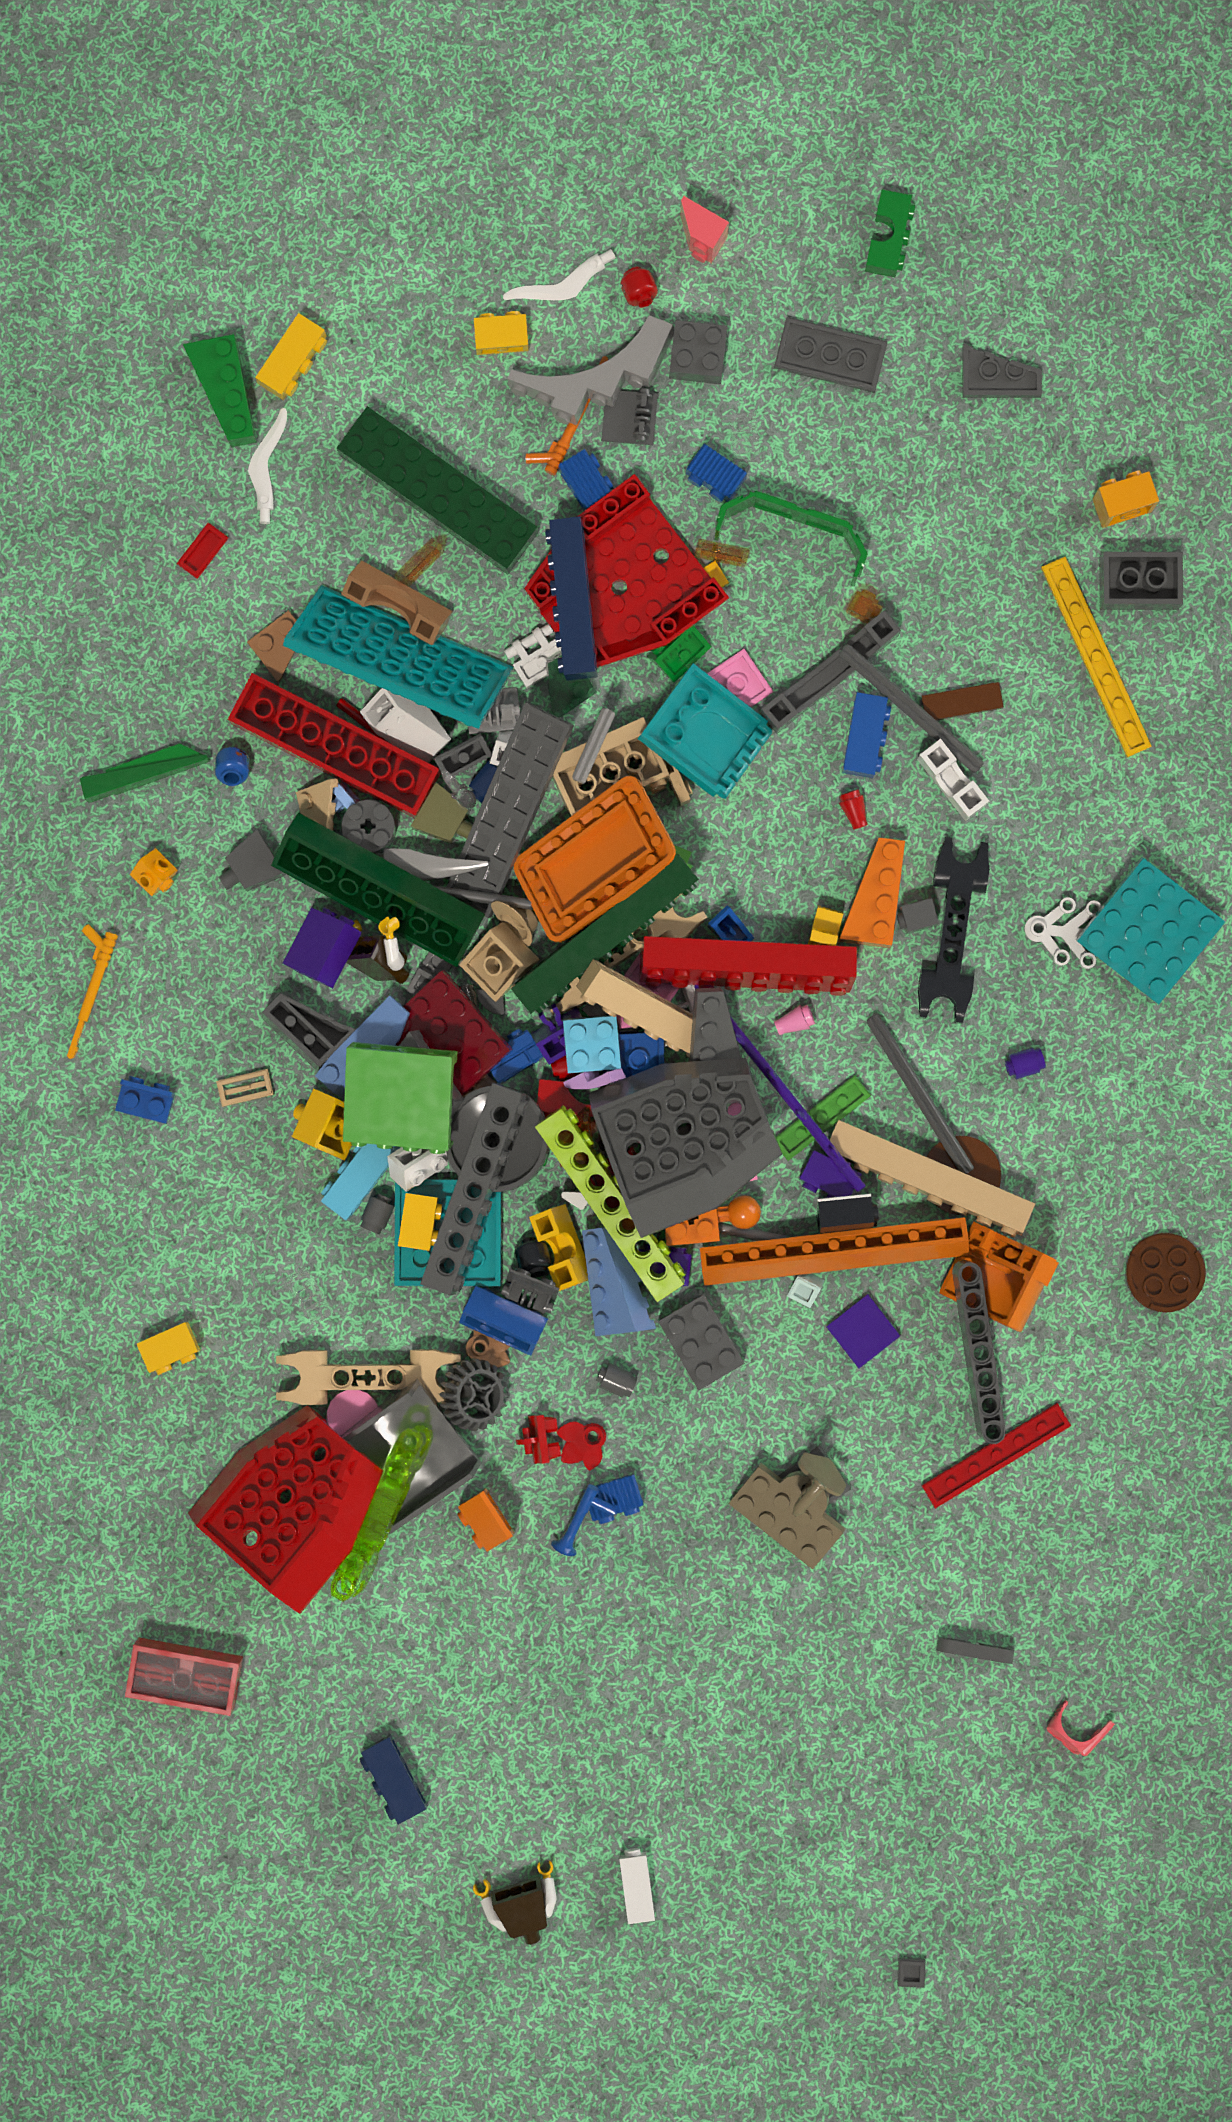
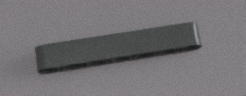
(986, 1362)

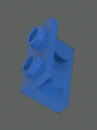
(145, 1101)

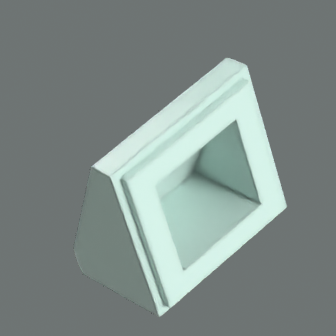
(805, 1289)

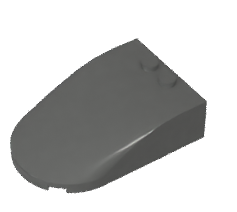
(448, 1461)

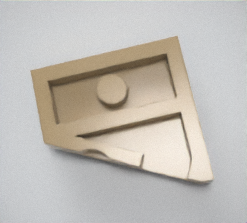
(680, 788)

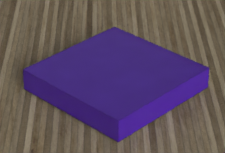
(863, 1331)

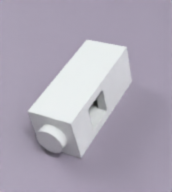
(636, 1886)

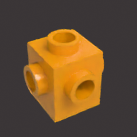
(154, 872)

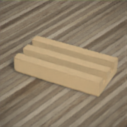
(222, 1093)

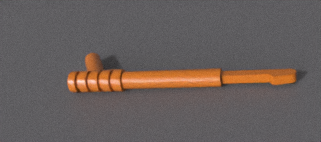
(558, 449)

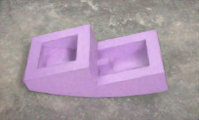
(592, 1079)

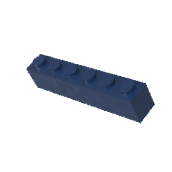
(572, 597)

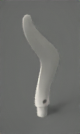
(569, 286)
(259, 470)

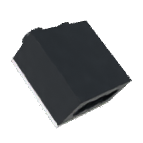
(846, 1213)

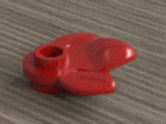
(578, 1445)

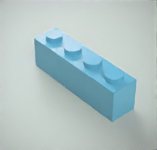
(356, 1179)

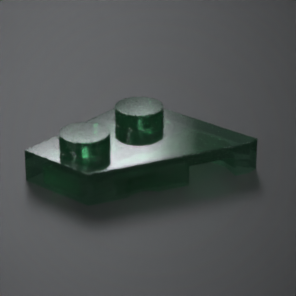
(565, 694)

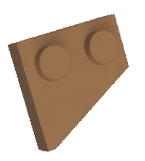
(270, 648)

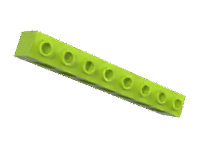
(549, 1128)

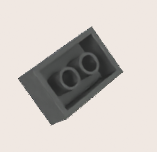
(1141, 580)
(701, 1342)

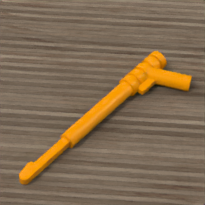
(102, 954)

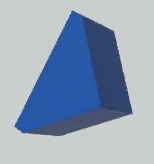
(729, 927)

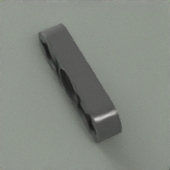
(980, 1651)

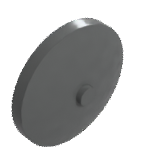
(527, 1151)

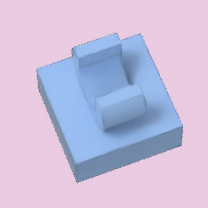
(344, 797)

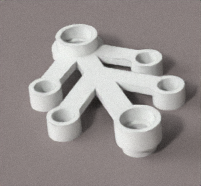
(1068, 932)

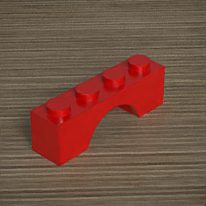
(554, 1095)

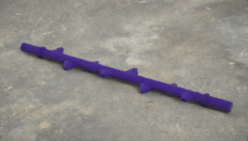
(797, 1108)

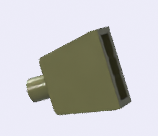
(441, 817)

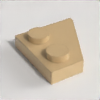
(317, 802)

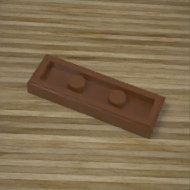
(963, 701)

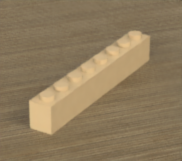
(932, 1179)

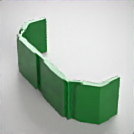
(791, 511)

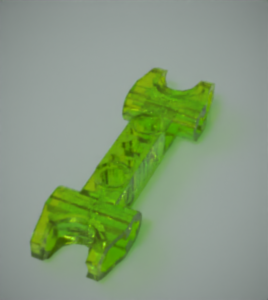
(387, 1501)

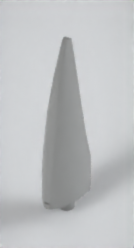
(429, 866)

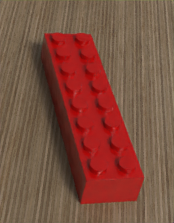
(333, 745)
(747, 965)

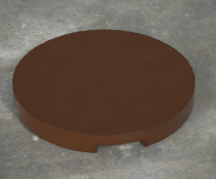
(980, 1155)
(1165, 1272)

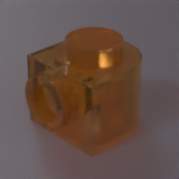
(864, 606)

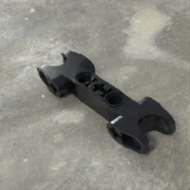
(960, 883)

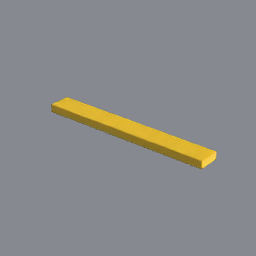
(1096, 657)

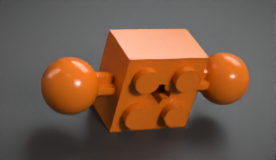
(741, 1212)

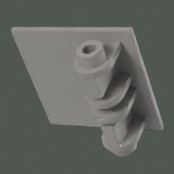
(502, 714)

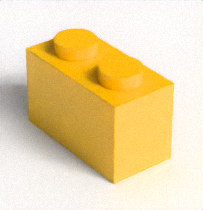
(501, 333)
(419, 1222)
(169, 1348)

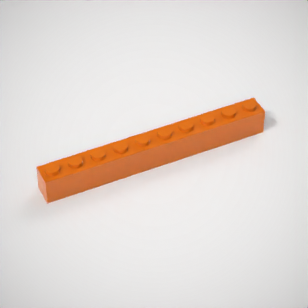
(834, 1251)

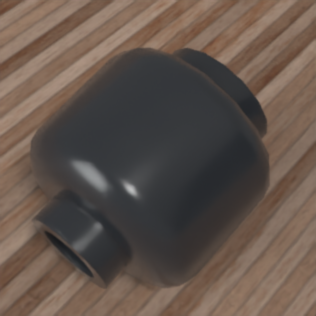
(533, 1257)

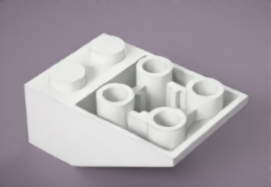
(405, 724)

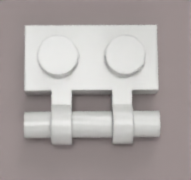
(533, 666)

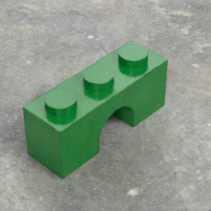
(886, 256)

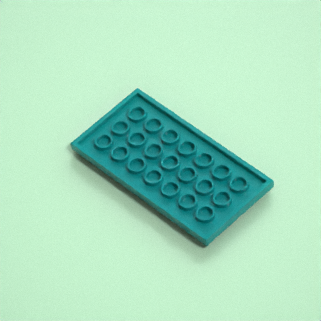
(387, 655)

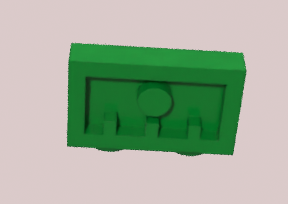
(680, 653)

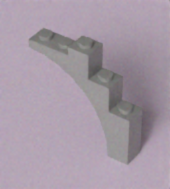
(603, 383)

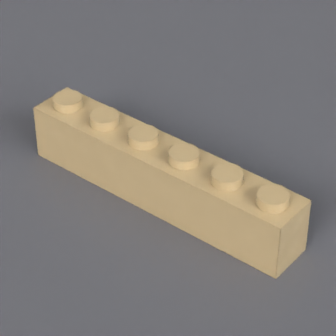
(637, 1006)

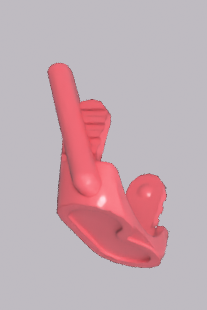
(1084, 1748)

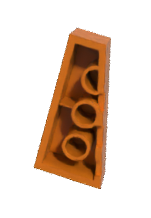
(875, 904)

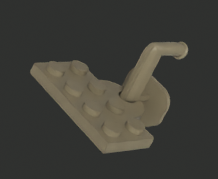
(794, 1512)

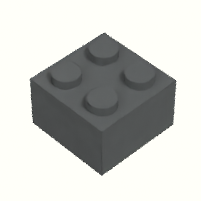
(698, 352)

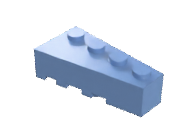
(613, 1287)

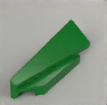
(141, 772)

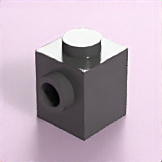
(917, 916)

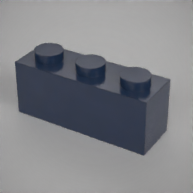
(393, 1780)

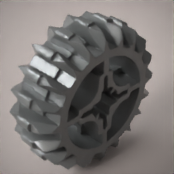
(483, 1395)

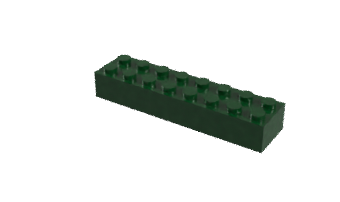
(437, 490)
(377, 889)
(601, 936)

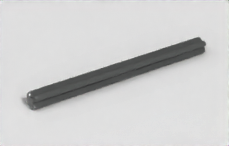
(910, 707)
(919, 1094)

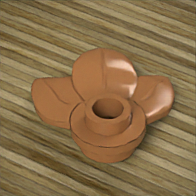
(493, 1350)

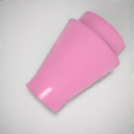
(795, 1020)

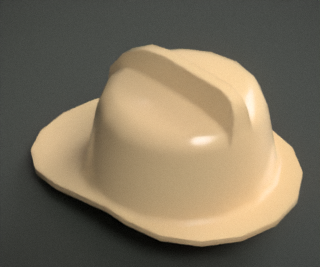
(520, 921)

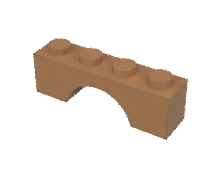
(373, 587)

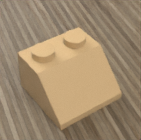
(499, 961)

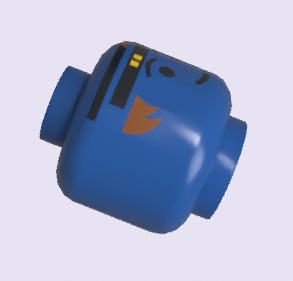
(232, 766)

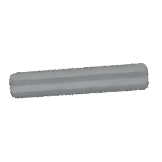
(593, 745)

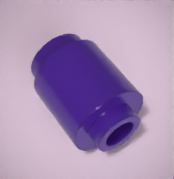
(1025, 1063)

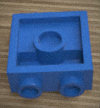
(638, 1052)

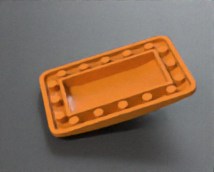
(594, 859)

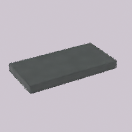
(830, 354)

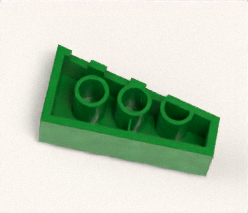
(222, 378)

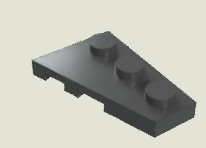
(996, 377)
(712, 1027)

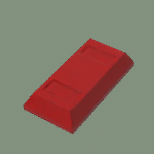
(202, 550)

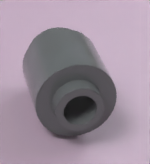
(377, 1213)
(616, 1380)

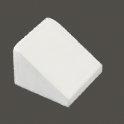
(575, 1198)

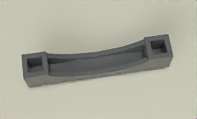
(829, 674)

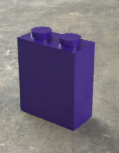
(322, 946)

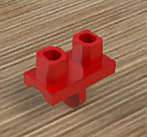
(535, 1439)

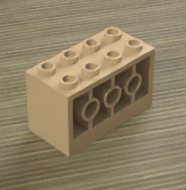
(615, 755)

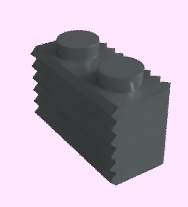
(463, 755)

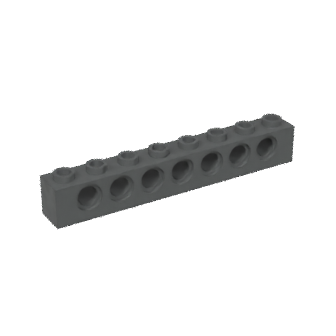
(435, 1274)

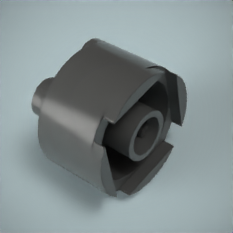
(379, 815)

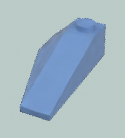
(381, 1027)

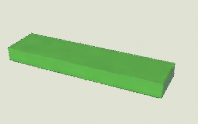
(825, 1115)

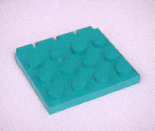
(706, 733)

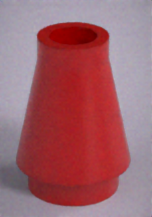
(854, 808)

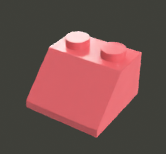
(703, 230)

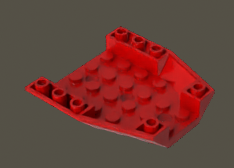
(620, 546)
(313, 1532)

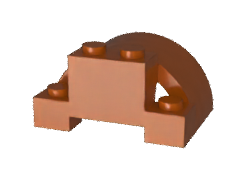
(1010, 1277)

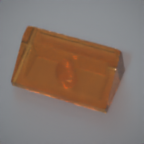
(722, 553)
(419, 562)

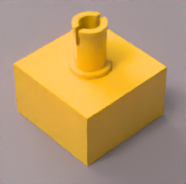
(322, 1124)

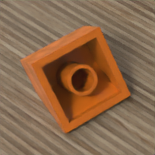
(485, 1520)

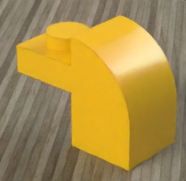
(825, 926)

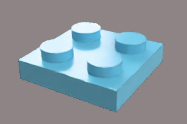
(592, 1044)

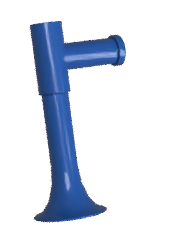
(589, 1499)

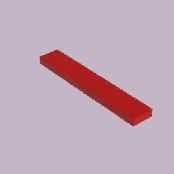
(996, 1456)

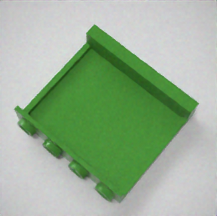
(398, 1097)

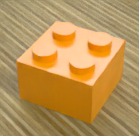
(1125, 499)

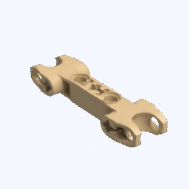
(665, 925)
(319, 1377)

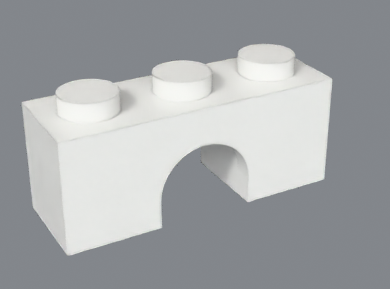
(959, 790)

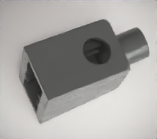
(250, 864)

